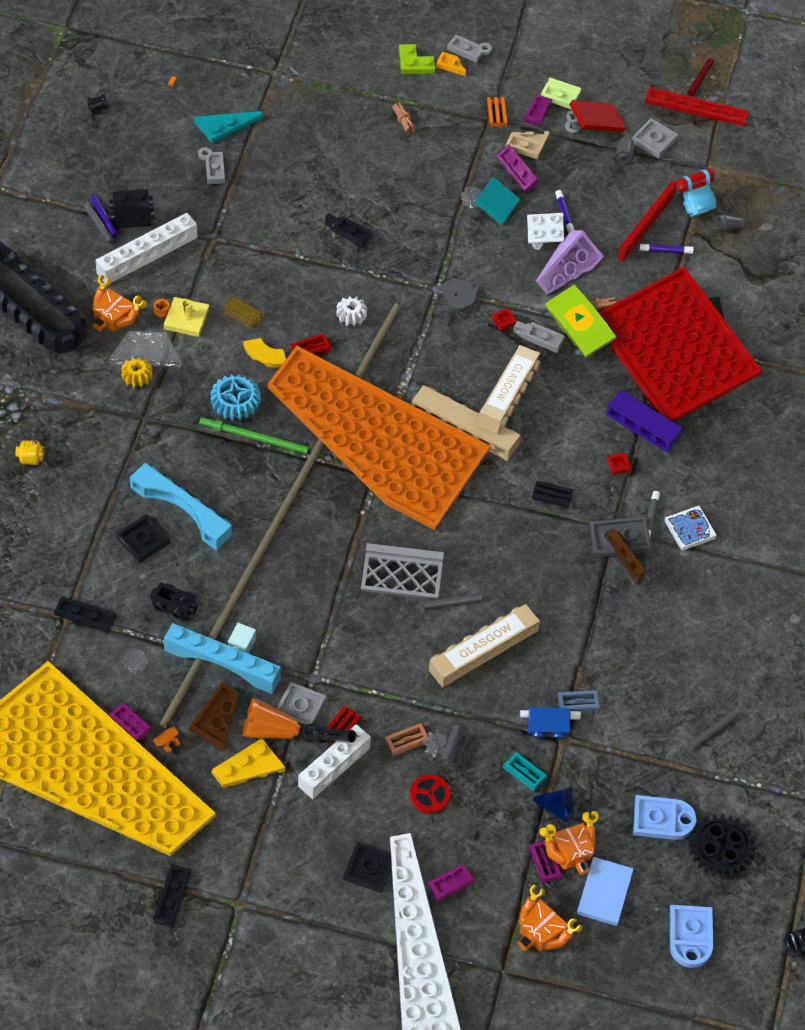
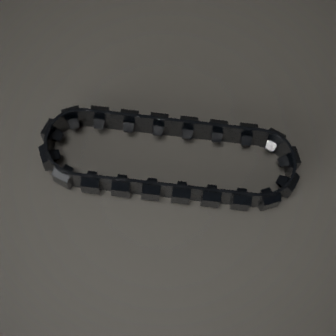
(53, 341)

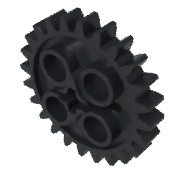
(740, 851)

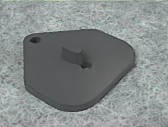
(463, 289)

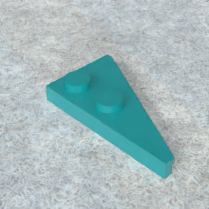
(219, 126)

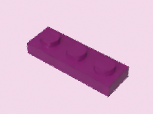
(518, 168)

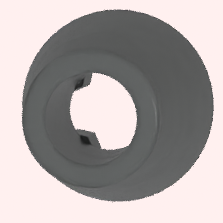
(728, 222)

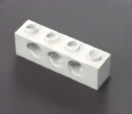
(333, 763)

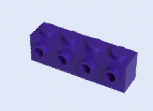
(644, 421)

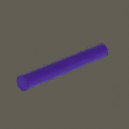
(104, 215)

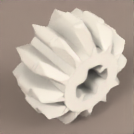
(351, 311)

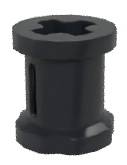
(97, 103)

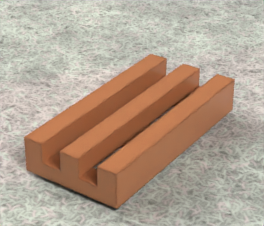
(408, 746)

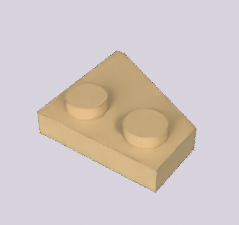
(528, 143)

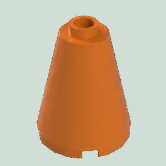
(269, 722)

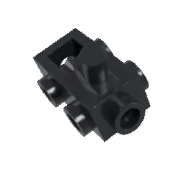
(177, 602)

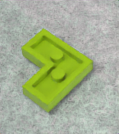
(412, 64)

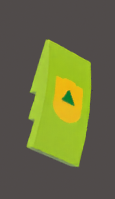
(580, 321)

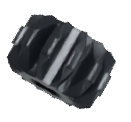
(795, 943)

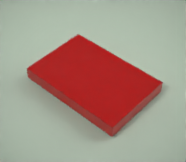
(597, 116)

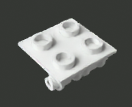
(545, 229)

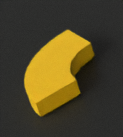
(261, 352)

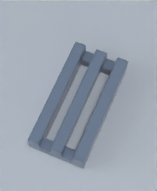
(581, 705)

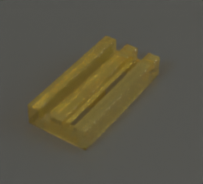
(244, 310)

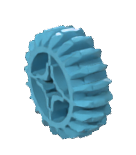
(244, 390)

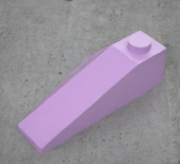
(569, 261)

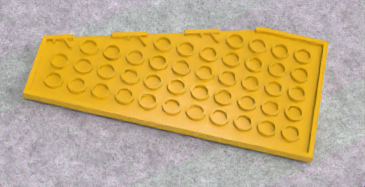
(82, 760)

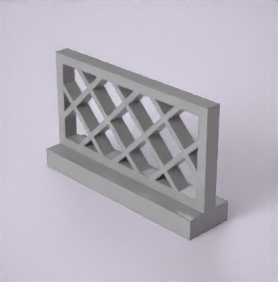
(407, 556)

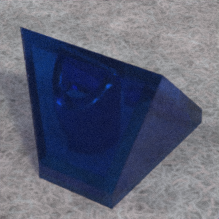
(557, 802)

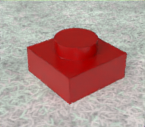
(504, 319)
(618, 464)

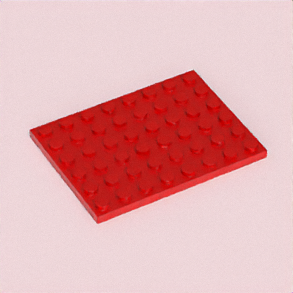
(677, 346)

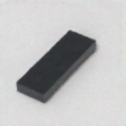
(85, 614)
(172, 896)

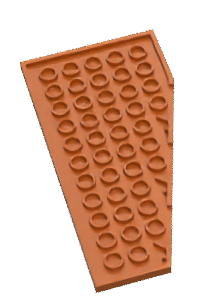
(387, 443)

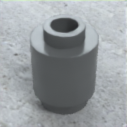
(625, 150)

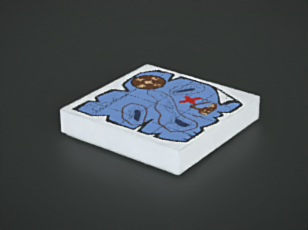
(690, 528)

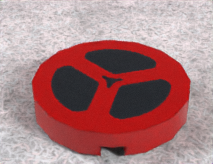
(429, 794)

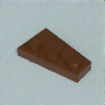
(626, 556)
(215, 717)

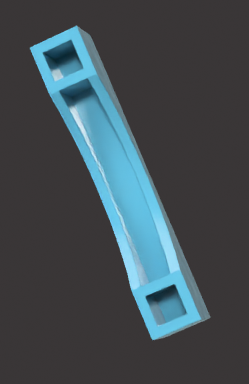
(152, 484)
(190, 644)

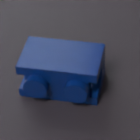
(549, 721)

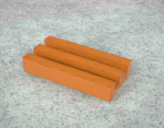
(496, 101)

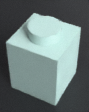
(242, 638)

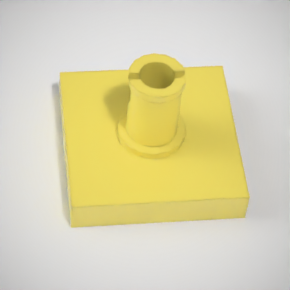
(186, 316)

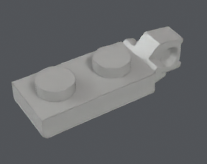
(539, 335)

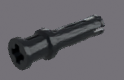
(345, 735)

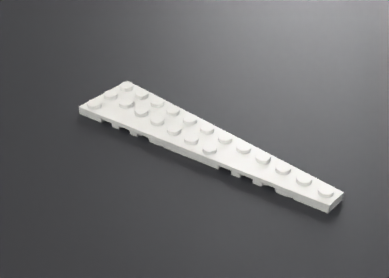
(422, 974)

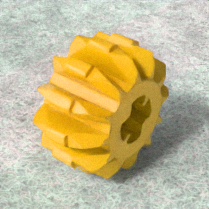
(136, 372)

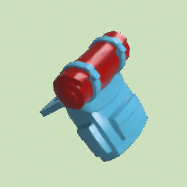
(697, 192)

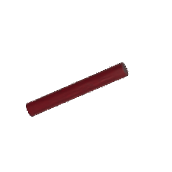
(700, 77)

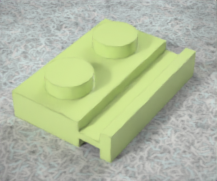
(561, 92)

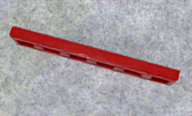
(696, 106)
(647, 221)

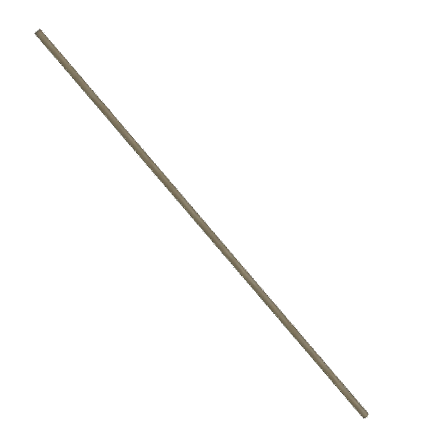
(271, 531)

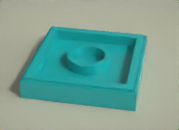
(497, 200)

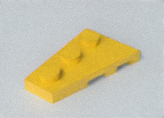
(248, 764)

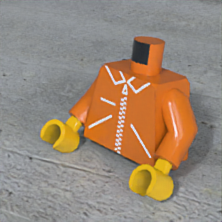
(112, 309)
(572, 845)
(542, 926)

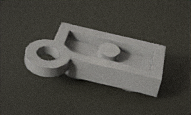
(468, 48)
(214, 165)

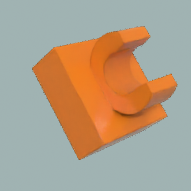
(165, 738)

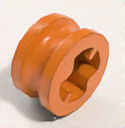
(158, 304)

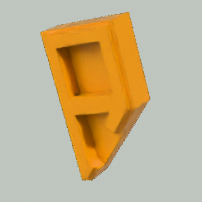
(450, 63)

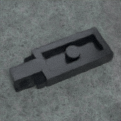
(348, 230)

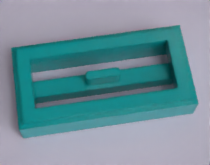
(534, 783)

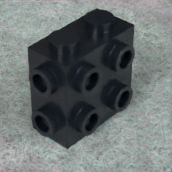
(131, 208)

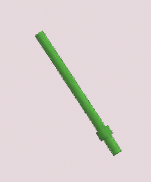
(219, 425)

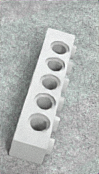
(147, 248)

